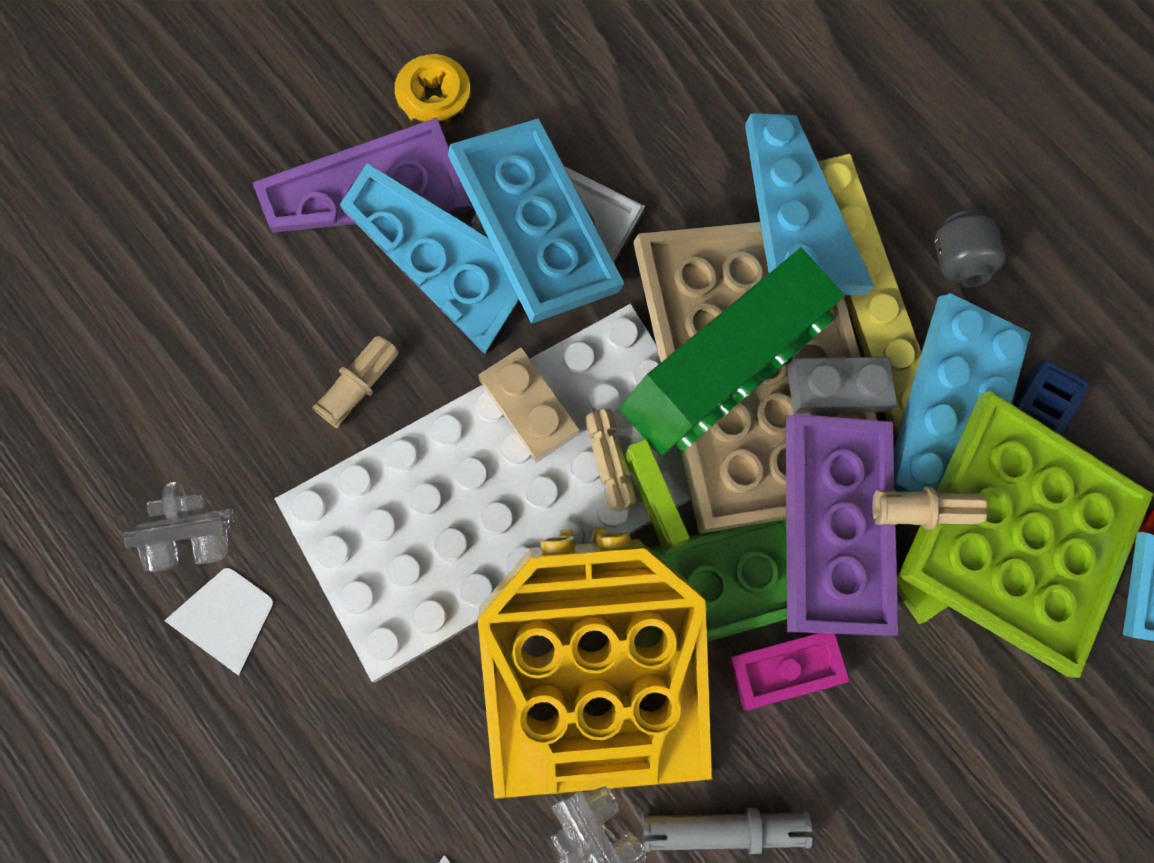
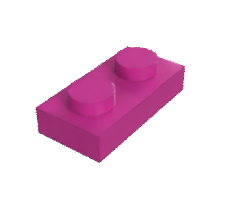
(788, 670)

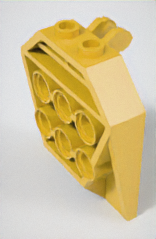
(561, 595)

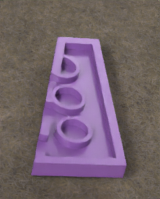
(313, 192)

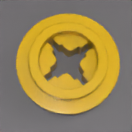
(432, 71)

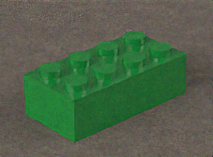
(732, 354)

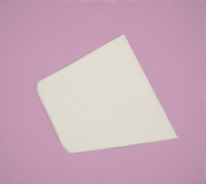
(224, 618)

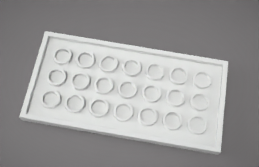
(451, 503)

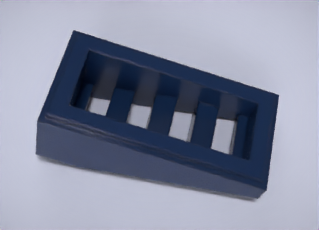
(1055, 390)

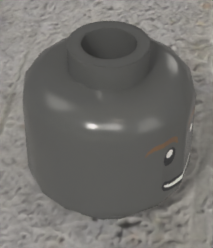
(970, 248)

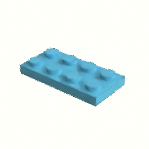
(535, 220)
(961, 358)

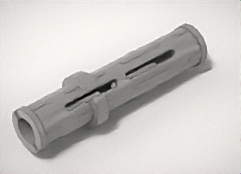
(727, 831)

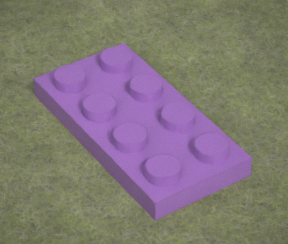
(836, 554)

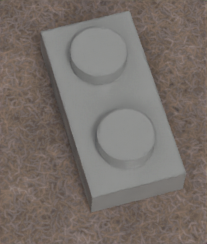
(841, 385)

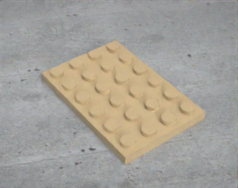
(741, 461)

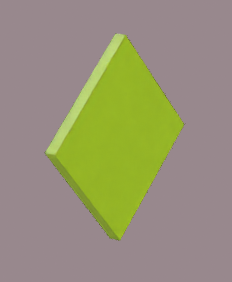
(1049, 541)

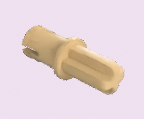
(356, 381)
(928, 508)

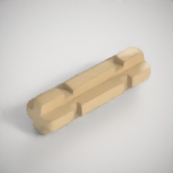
(610, 460)

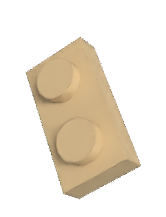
(528, 404)

